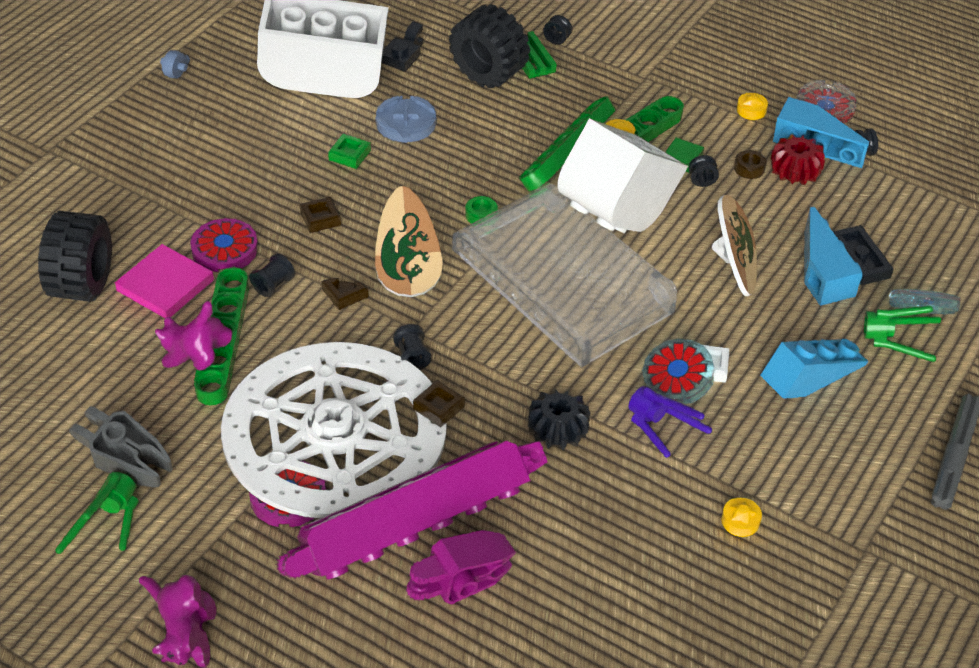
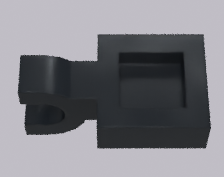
(403, 53)

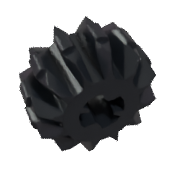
(558, 419)

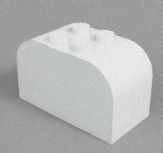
(322, 46)
(618, 177)

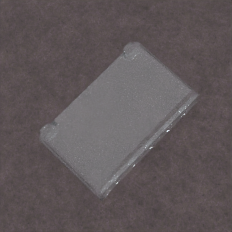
(566, 273)

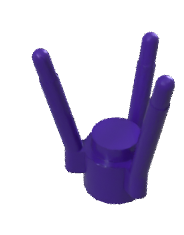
(652, 407)

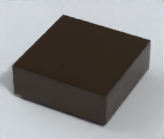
(320, 214)
(438, 403)

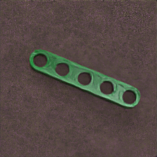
(655, 113)
(556, 154)
(233, 320)

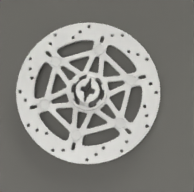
(327, 426)

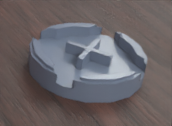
(405, 119)

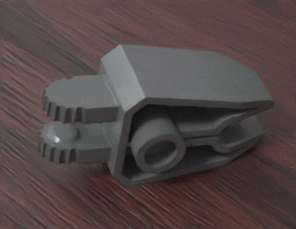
(123, 446)

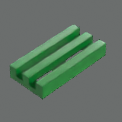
(540, 57)

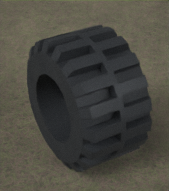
(489, 46)
(75, 256)

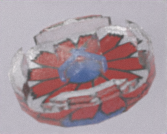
(834, 98)

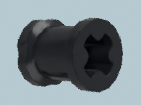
(272, 275)
(413, 345)

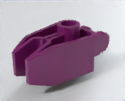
(461, 566)

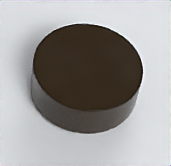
(750, 164)

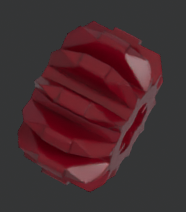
(797, 159)

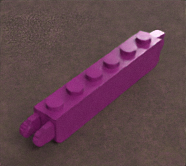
(410, 507)

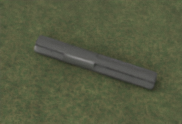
(956, 453)

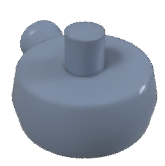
(174, 64)

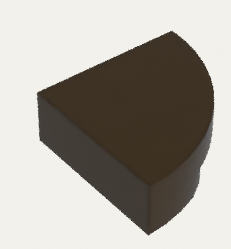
(344, 293)

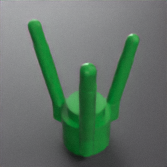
(882, 324)
(112, 497)

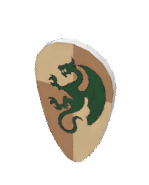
(737, 243)
(407, 246)

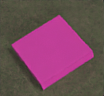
(164, 281)

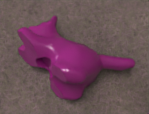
(193, 340)
(183, 611)

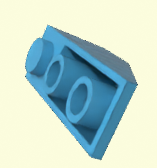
(813, 122)
(828, 267)
(807, 366)

